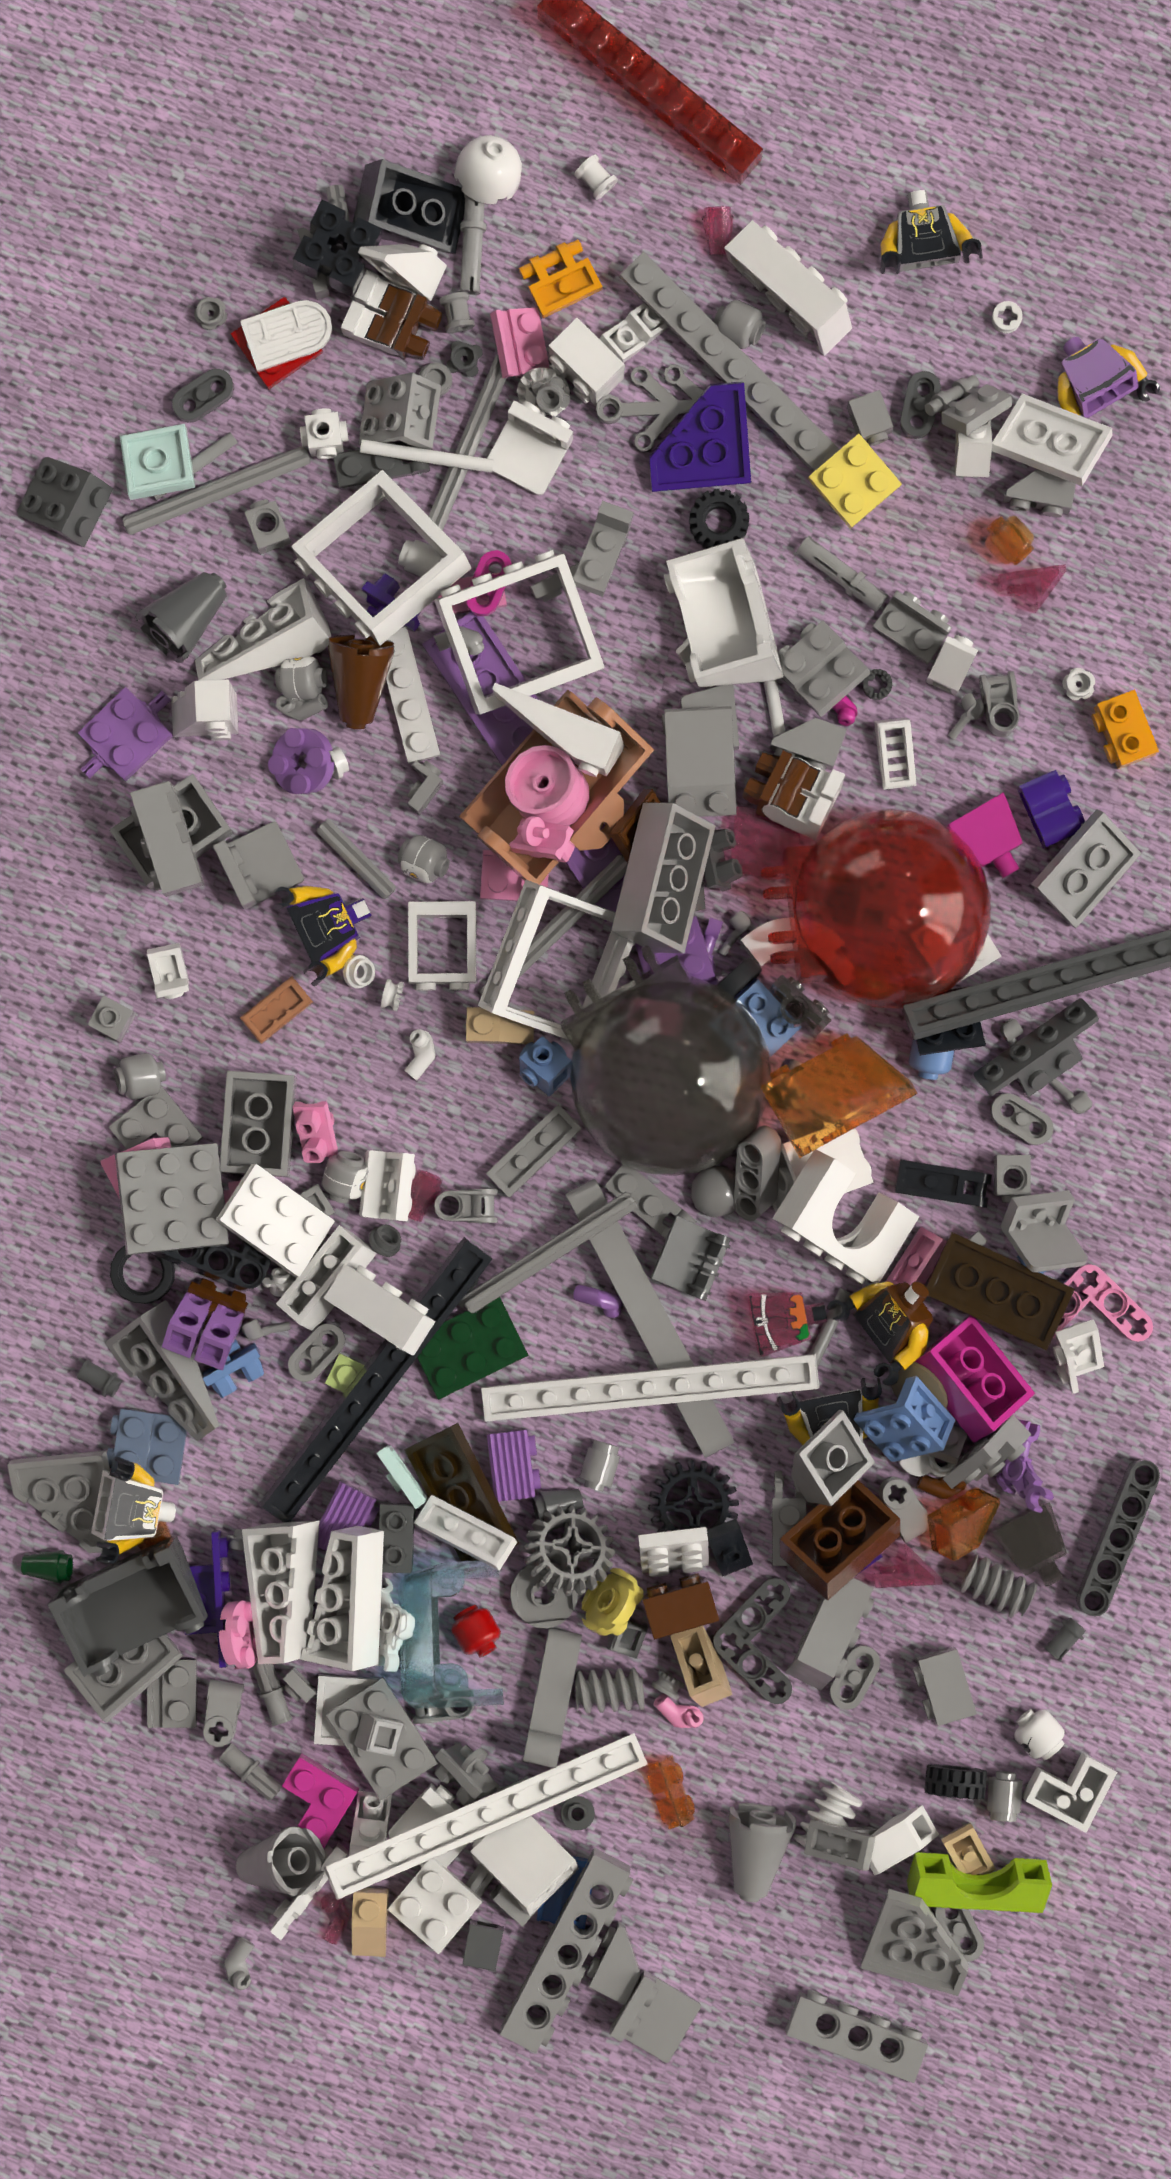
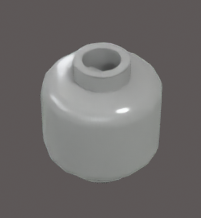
(740, 323)
(139, 1076)

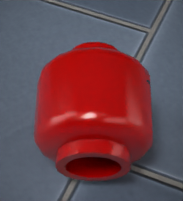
(476, 1631)

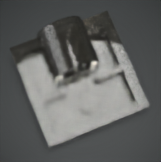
(807, 1013)

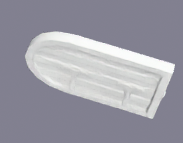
(287, 333)

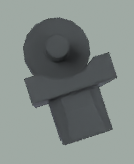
(718, 871)

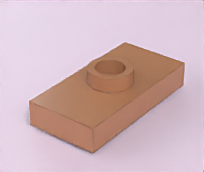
(276, 1010)

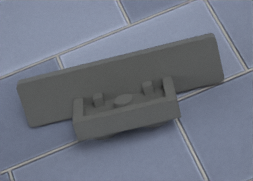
(1040, 1054)

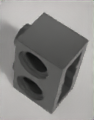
(398, 1543)

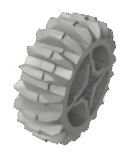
(595, 1549)

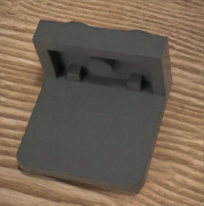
(65, 500)

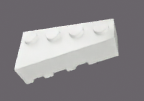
(790, 285)
(281, 1586)
(349, 1602)

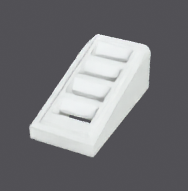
(906, 738)

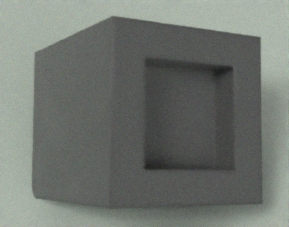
(483, 1945)

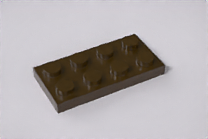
(999, 1291)
(454, 1475)

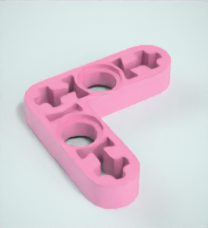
(1096, 1297)

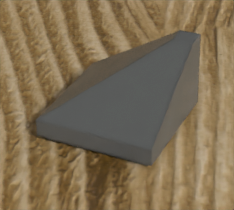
(623, 1642)

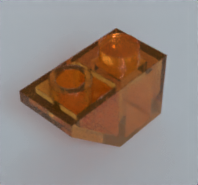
(962, 1523)

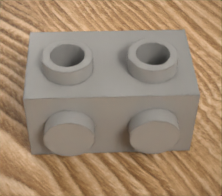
(945, 1686)

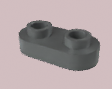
(201, 393)
(915, 404)

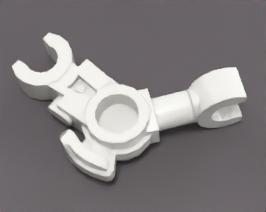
(395, 1627)

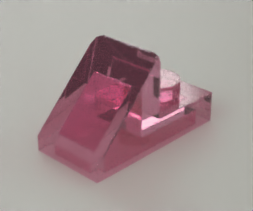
(1040, 580)
(916, 1573)

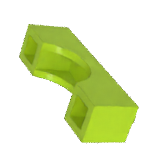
(1015, 1888)

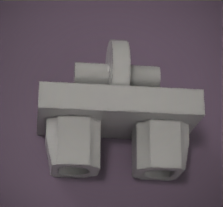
(468, 1770)

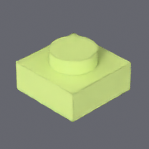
(343, 1372)

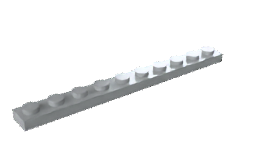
(728, 361)

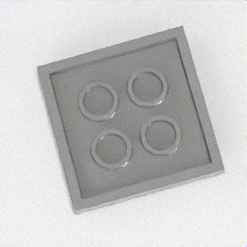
(171, 1198)

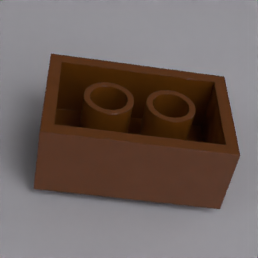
(840, 1539)

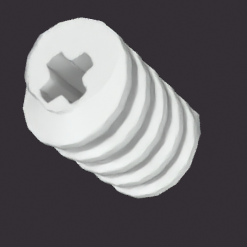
(831, 1810)

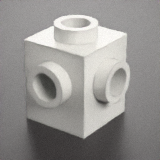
(326, 445)

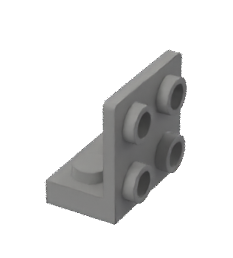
(401, 410)
(259, 864)
(655, 2017)

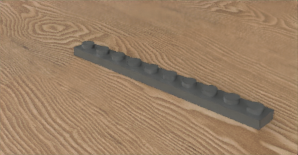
(1038, 985)

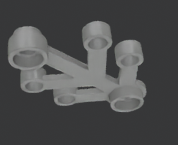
(666, 405)

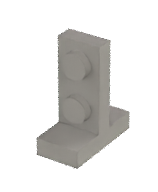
(603, 548)
(841, 1844)

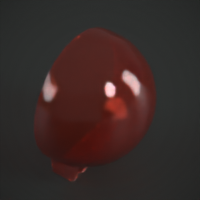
(883, 908)

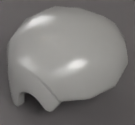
(714, 1191)

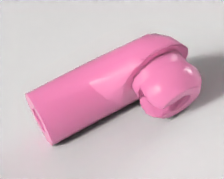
(678, 1715)

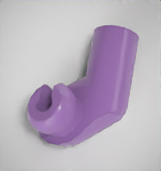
(608, 1301)

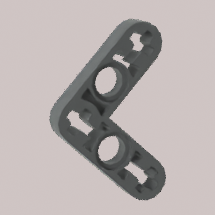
(746, 1633)

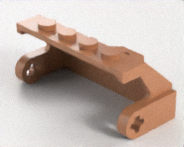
(497, 819)

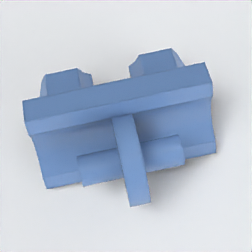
(246, 1359)

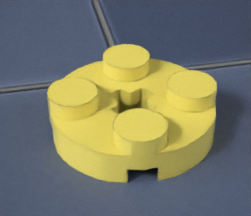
(624, 1596)

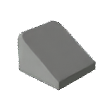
(378, 1734)

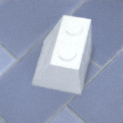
(843, 1149)

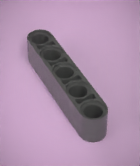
(1118, 1555)

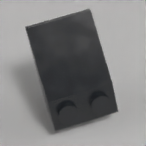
(411, 206)

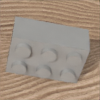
(202, 819)
(258, 1122)

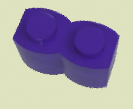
(1050, 808)

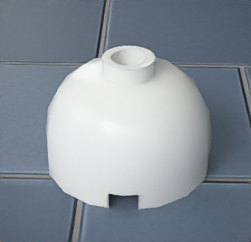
(488, 169)

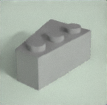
(830, 1634)

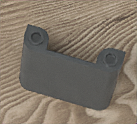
(128, 1605)

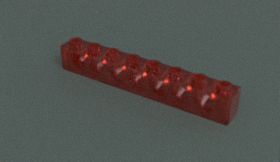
(652, 86)

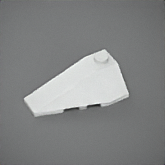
(286, 631)
(585, 741)

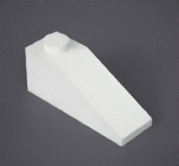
(407, 266)

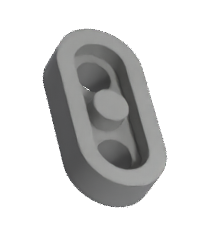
(1021, 1119)
(316, 1352)
(856, 1677)
(959, 1927)

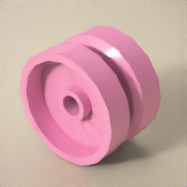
(547, 785)

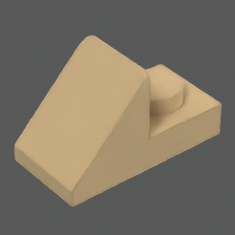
(968, 1851)

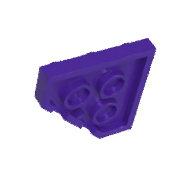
(706, 444)

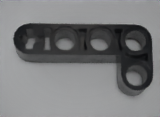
(233, 1262)

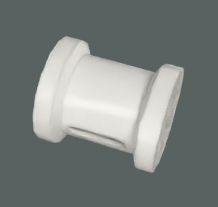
(596, 176)

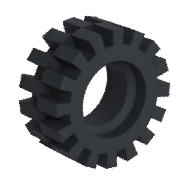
(718, 500)

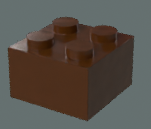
(679, 1606)

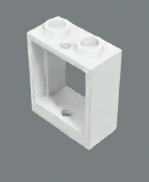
(447, 909)

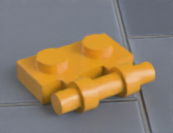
(563, 287)

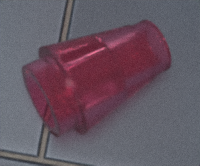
(717, 228)
(424, 1192)

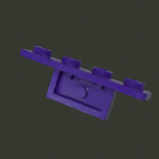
(212, 1585)

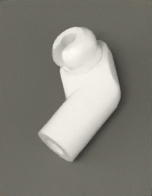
(423, 1052)

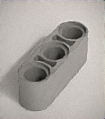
(757, 1173)

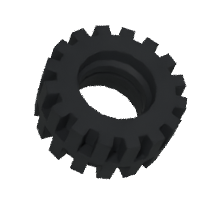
(955, 1781)

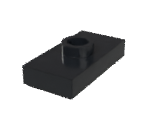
(729, 1547)

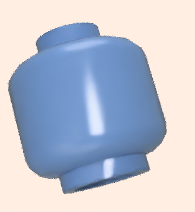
(932, 1064)

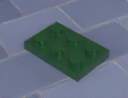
(471, 1348)

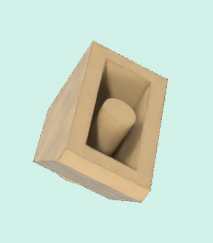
(494, 1029)
(701, 1666)
(370, 1922)

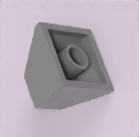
(830, 1461)

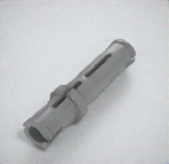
(473, 230)
(843, 574)

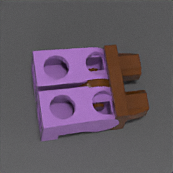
(208, 1311)

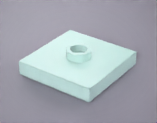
(157, 461)
(401, 1477)

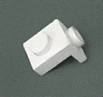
(168, 971)

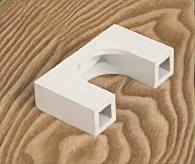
(809, 1215)

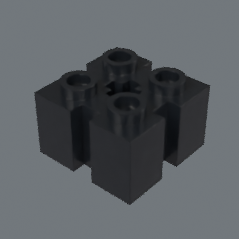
(332, 228)

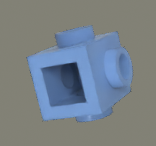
(544, 1065)

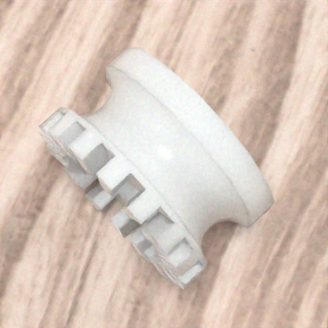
(1015, 312)
(391, 994)

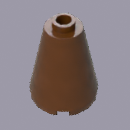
(359, 676)

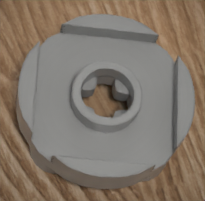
(531, 1608)

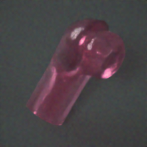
(337, 1915)

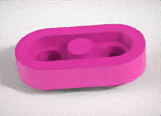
(494, 596)

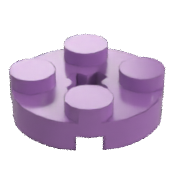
(285, 761)

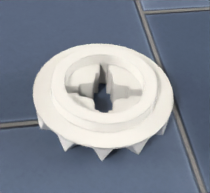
(527, 381)

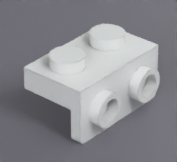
(387, 1185)
(1077, 1352)

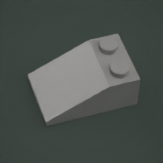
(701, 760)

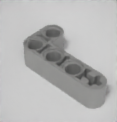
(552, 1698)

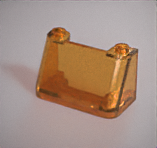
(834, 1093)

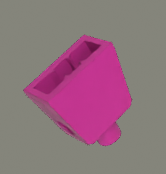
(991, 834)

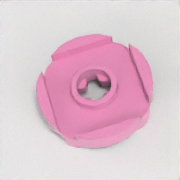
(238, 1638)

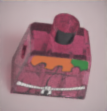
(782, 1320)

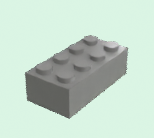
(663, 878)

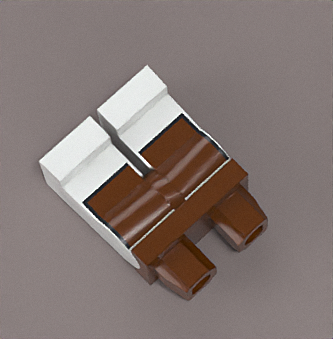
(390, 318)
(795, 792)

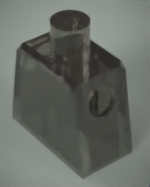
(1033, 1543)

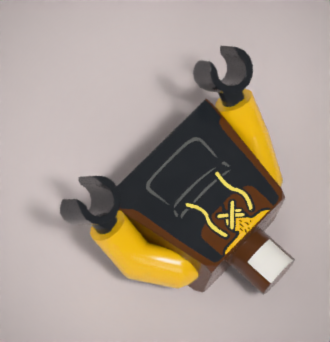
(893, 1320)

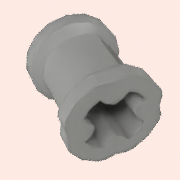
(457, 312)

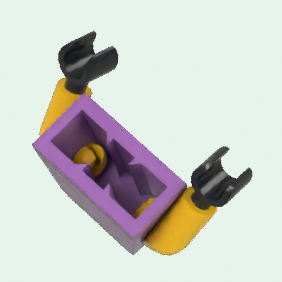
(1099, 376)

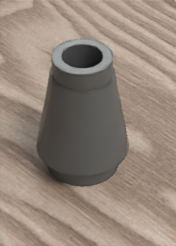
(551, 1500)

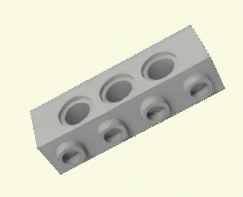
(901, 2063)

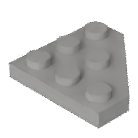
(66, 1488)
(914, 1946)

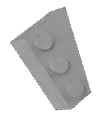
(166, 839)

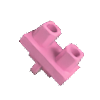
(543, 839)
(315, 1131)

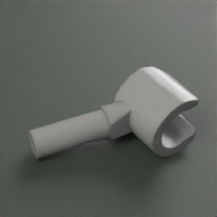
(973, 710)
(741, 923)
(1010, 1031)
(1078, 1103)
(253, 1330)

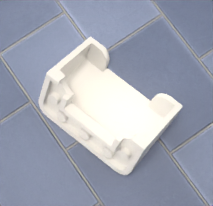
(724, 616)

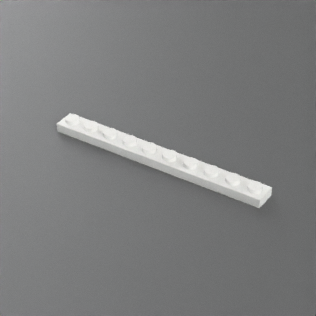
(650, 1387)
(485, 1816)

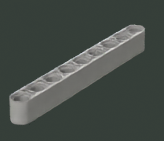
(648, 1316)

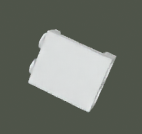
(525, 1862)

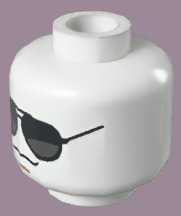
(1039, 1734)

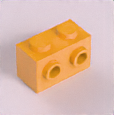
(1124, 729)

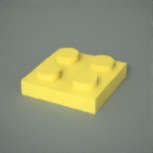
(854, 481)

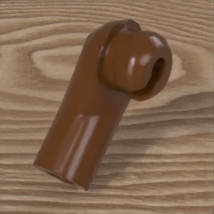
(938, 1487)

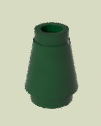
(49, 1566)

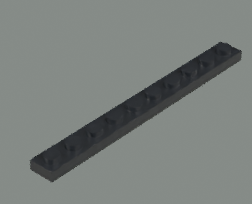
(371, 1387)

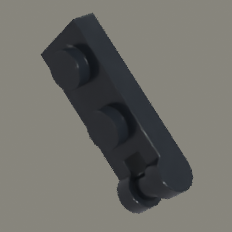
(941, 1183)

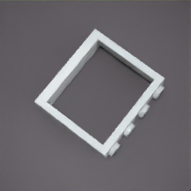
(485, 584)
(414, 598)
(516, 946)

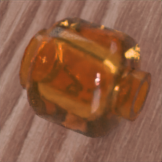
(1009, 540)

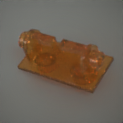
(667, 1777)

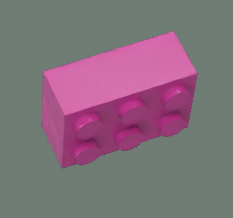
(977, 1378)

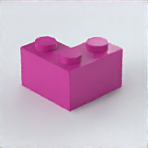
(326, 1793)

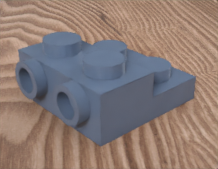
(151, 1441)

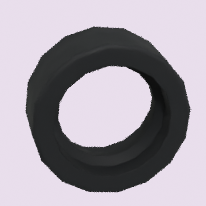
(133, 1296)

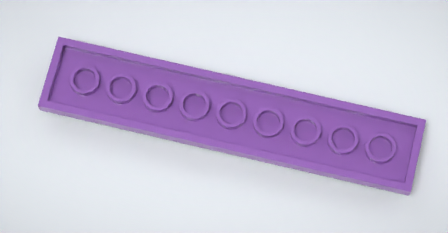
(506, 731)

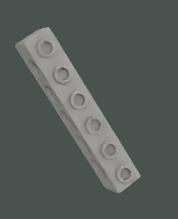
(532, 2031)

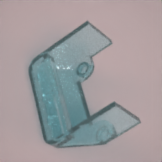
(423, 1678)

